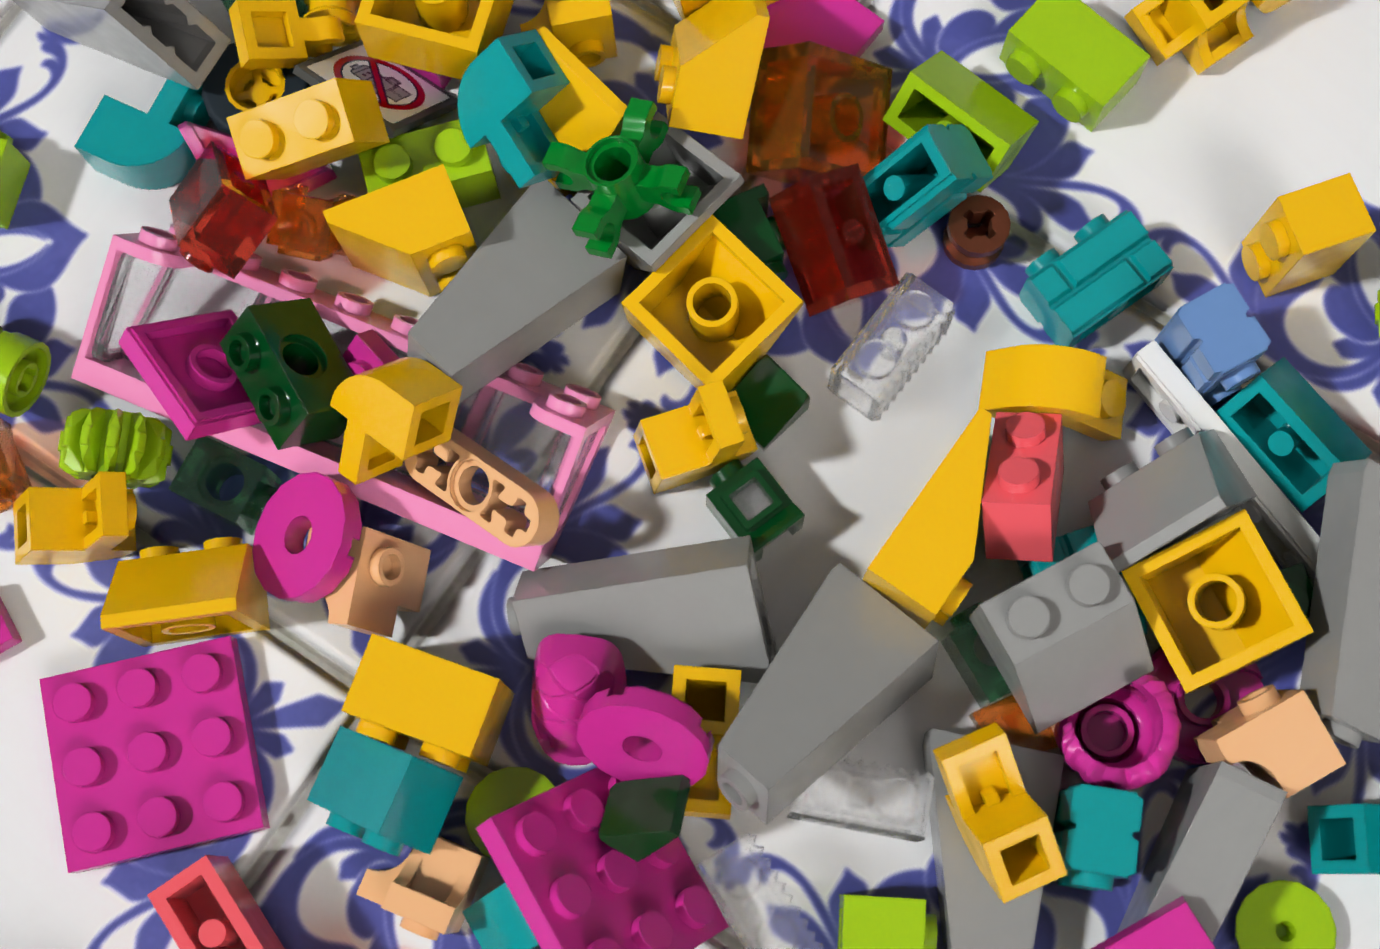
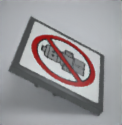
(402, 93)

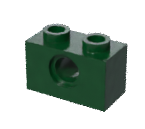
(288, 370)

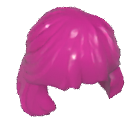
(1122, 737)

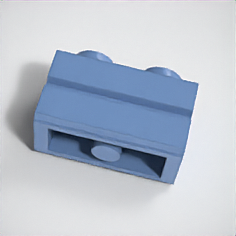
(1215, 343)

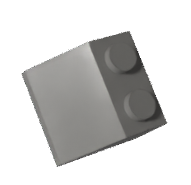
(660, 232)
(1167, 498)
(1065, 637)

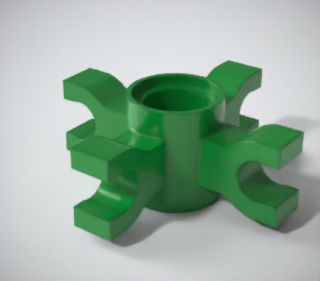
(621, 178)

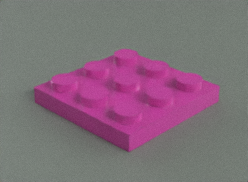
(153, 754)
(587, 892)

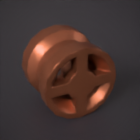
(970, 246)

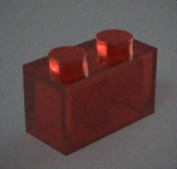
(220, 214)
(833, 239)

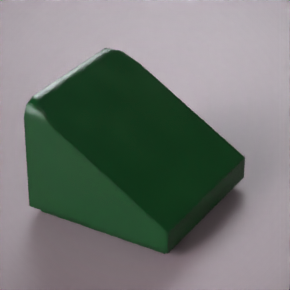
(770, 401)
(644, 814)

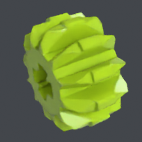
(115, 443)

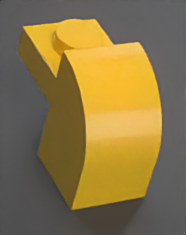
(1056, 382)
(393, 415)
(694, 438)
(75, 523)
(715, 697)
(997, 815)

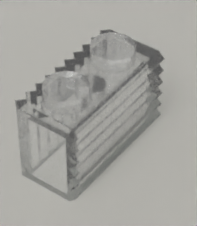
(891, 347)
(868, 800)
(754, 898)

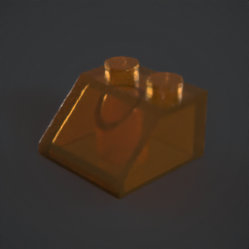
(816, 112)

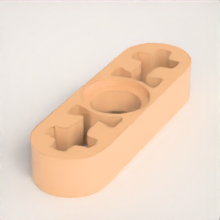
(505, 488)

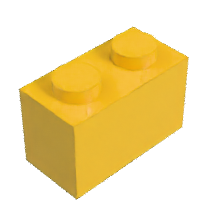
(308, 129)
(1306, 235)

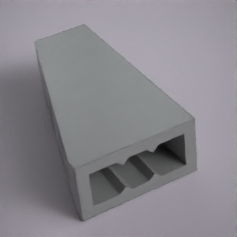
(151, 34)
(515, 292)
(656, 606)
(1344, 649)
(822, 694)
(1207, 844)
(968, 906)

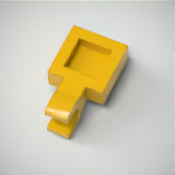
(276, 37)

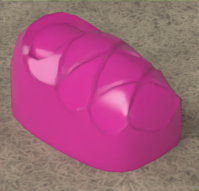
(564, 678)

